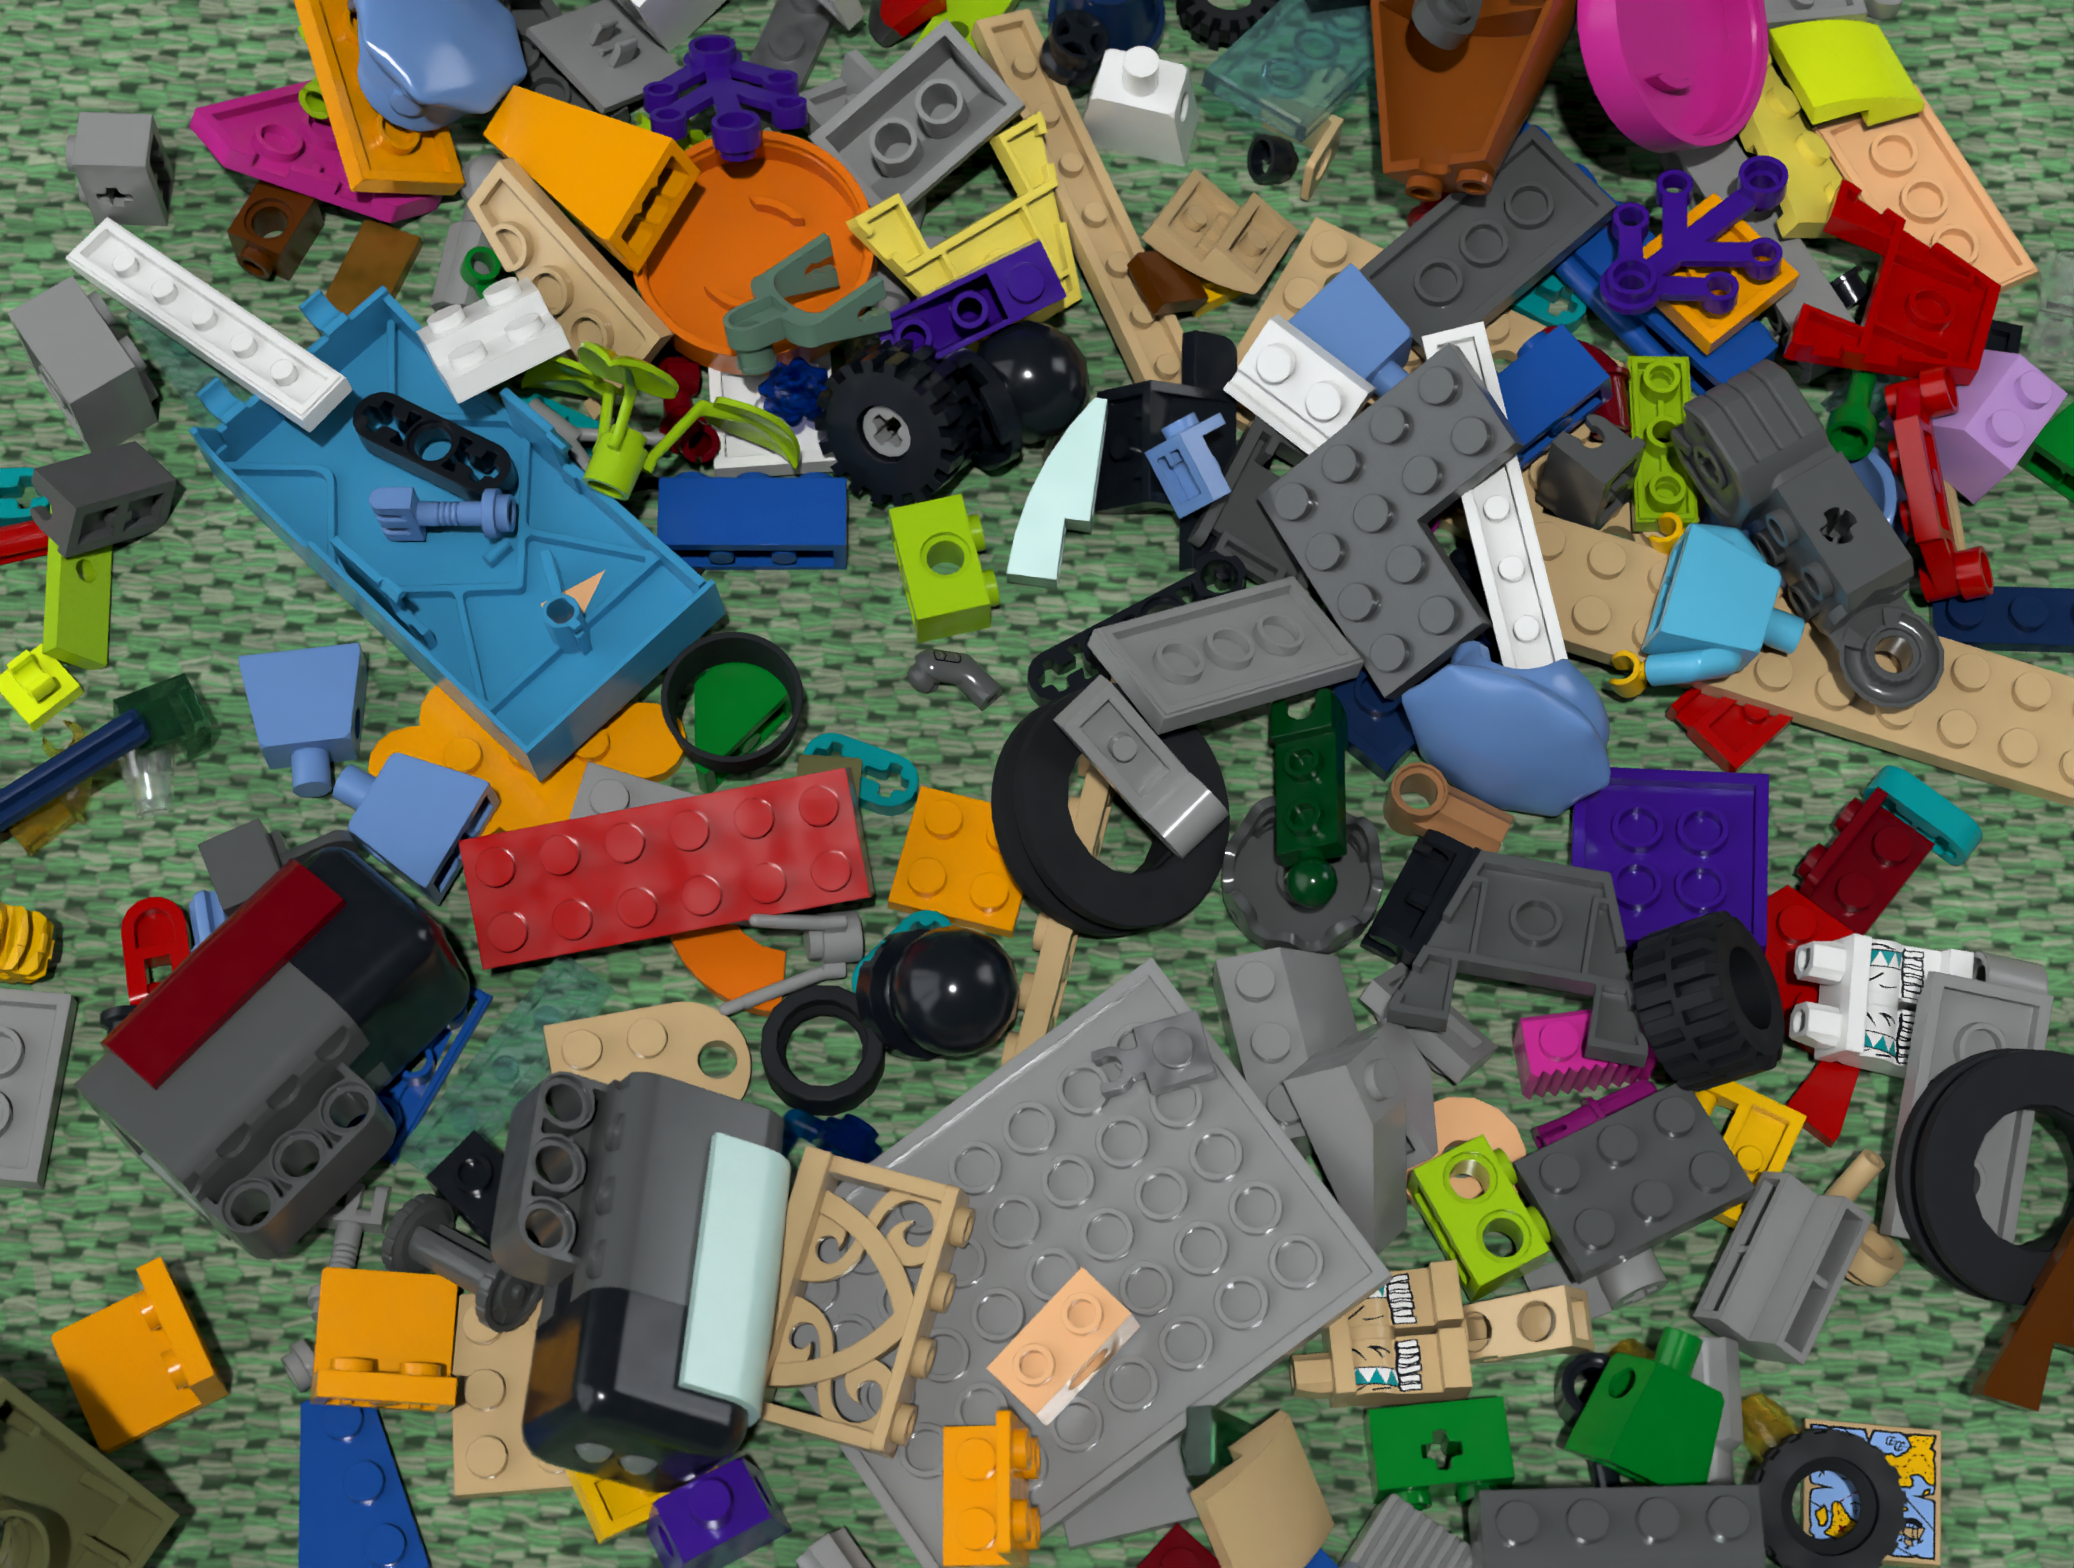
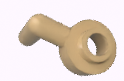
(1878, 1255)

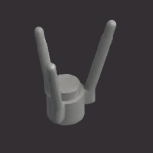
(829, 936)

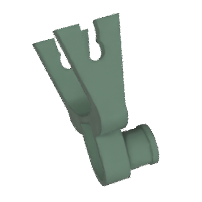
(770, 318)

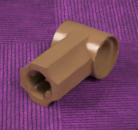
(1448, 810)

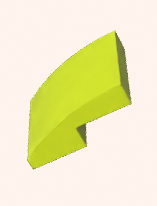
(1843, 71)

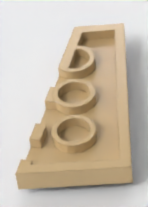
(569, 272)

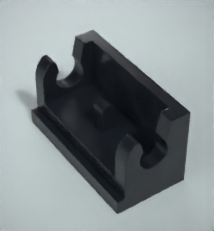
(1419, 898)

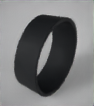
(723, 649)

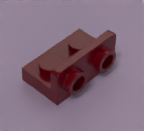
(1864, 864)

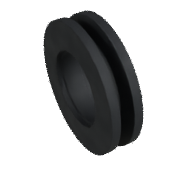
(1055, 865)
(1938, 1167)

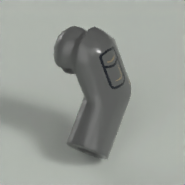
(954, 668)

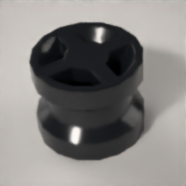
(1073, 47)

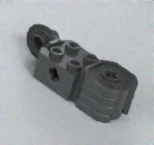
(1768, 459)

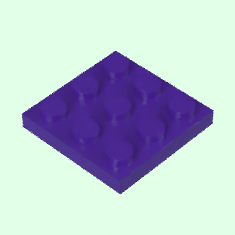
(1678, 846)

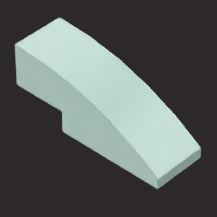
(1060, 500)

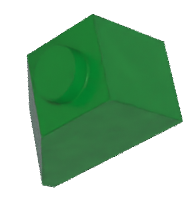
(735, 713)

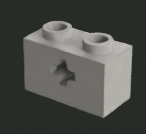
(121, 168)

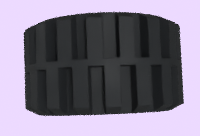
(1708, 1001)

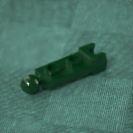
(1310, 796)

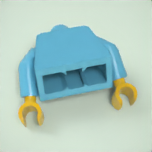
(1708, 610)

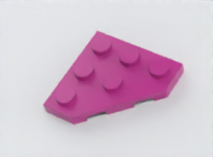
(284, 145)

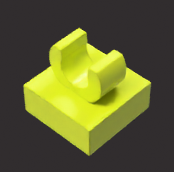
(37, 687)

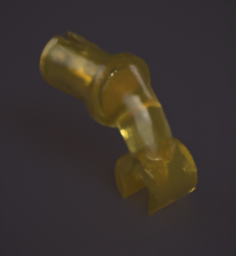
(56, 815)

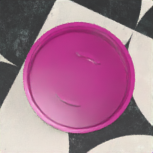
(1675, 68)

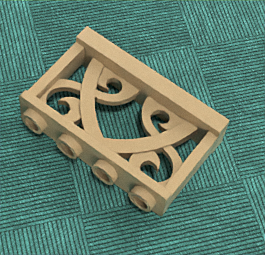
(820, 1214)

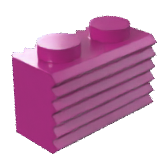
(1553, 1058)

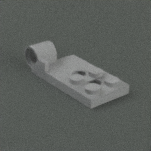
(1956, 1019)

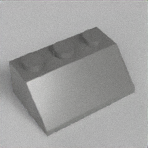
(919, 118)
(1278, 1014)

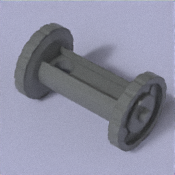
(425, 1241)

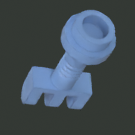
(407, 518)

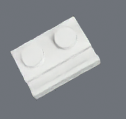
(1298, 386)

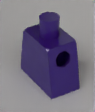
(716, 1518)

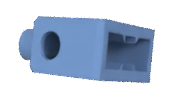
(1358, 329)
(307, 710)
(416, 817)

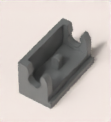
(1590, 482)
(102, 498)

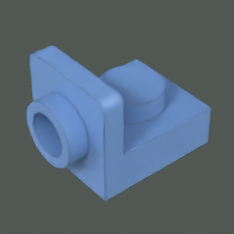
(1187, 465)

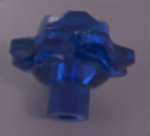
(793, 391)

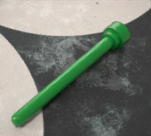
(1853, 425)

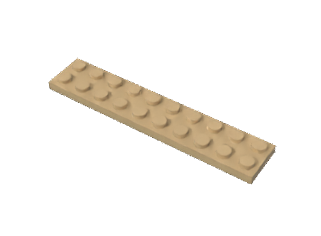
(1982, 720)

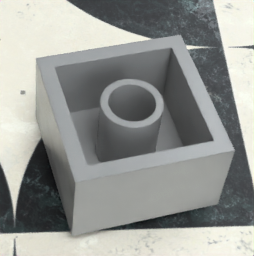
(86, 364)

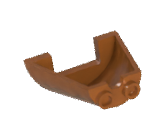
(1459, 110)

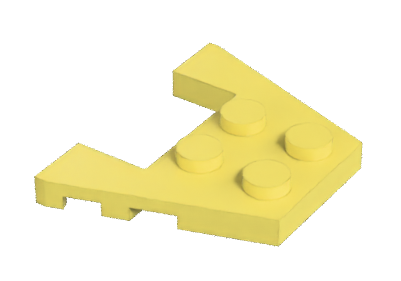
(897, 242)

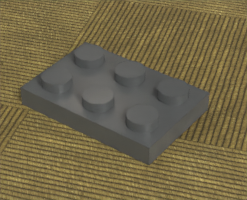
(1632, 1181)

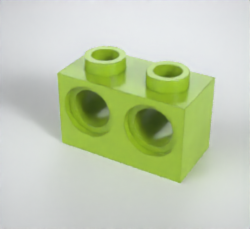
(1463, 1222)

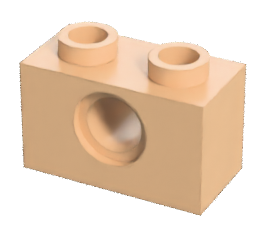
(1064, 1346)

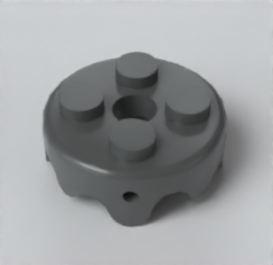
(1261, 901)

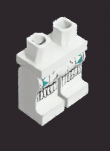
(1866, 998)

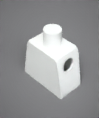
(1142, 106)

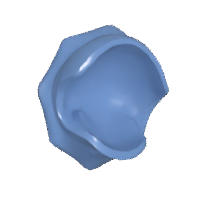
(436, 58)
(1512, 733)

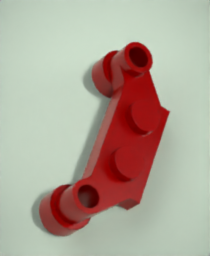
(1926, 510)

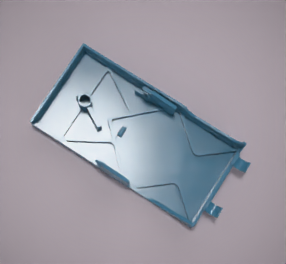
(462, 600)

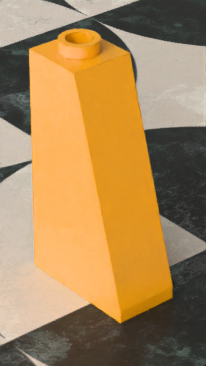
(598, 170)

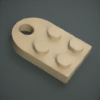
(652, 1040)

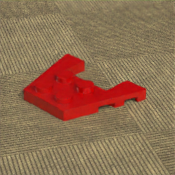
(1921, 307)
(1829, 1088)

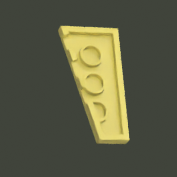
(1783, 133)

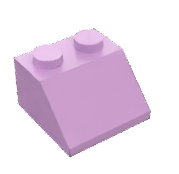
(1994, 422)

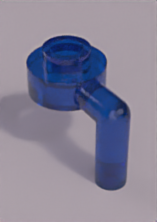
(844, 1138)

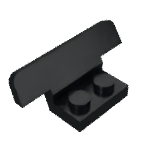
(1135, 426)

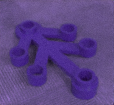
(735, 131)
(1759, 189)

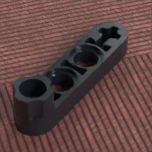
(1210, 569)

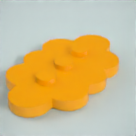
(629, 742)

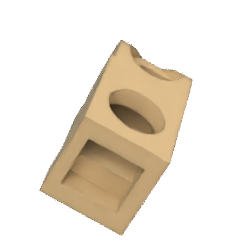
(1529, 1325)

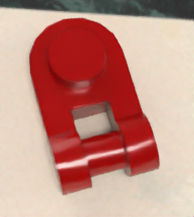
(152, 936)

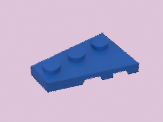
(352, 1494)

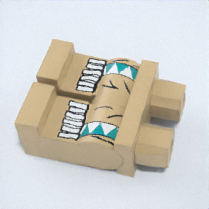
(1393, 1346)

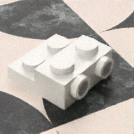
(492, 338)

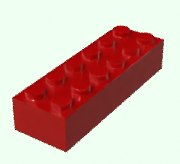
(666, 868)

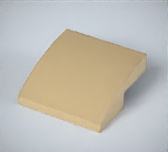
(1219, 238)
(1265, 1503)

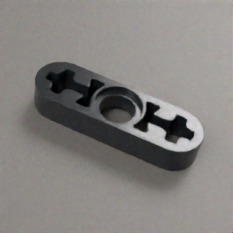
(421, 426)

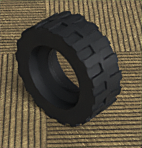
(1864, 1466)

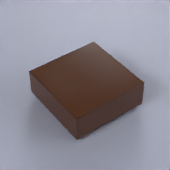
(1166, 284)

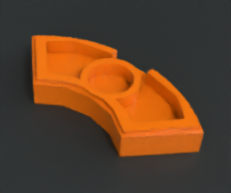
(730, 963)

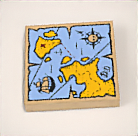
(1833, 1505)

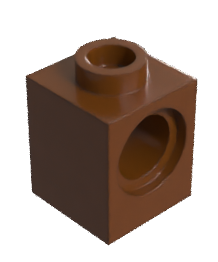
(271, 210)

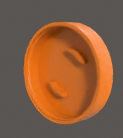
(741, 225)

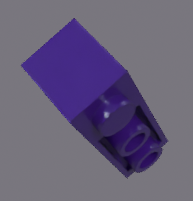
(978, 301)

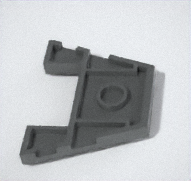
(1533, 928)

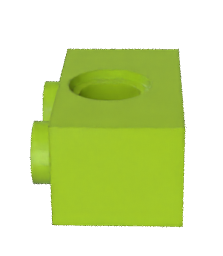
(936, 534)

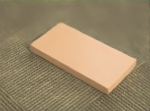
(1927, 181)

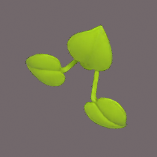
(620, 450)

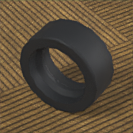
(820, 1099)

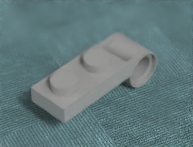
(1141, 767)

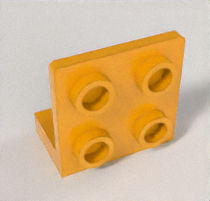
(384, 1341)
(139, 1362)
(987, 1494)

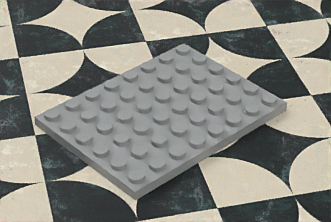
(1168, 1200)

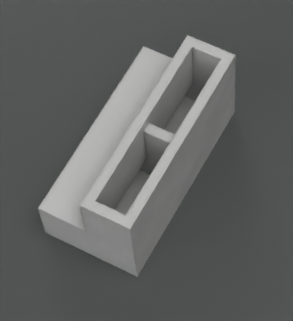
(1782, 1269)

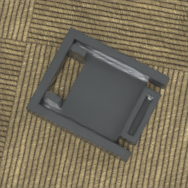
(1240, 519)

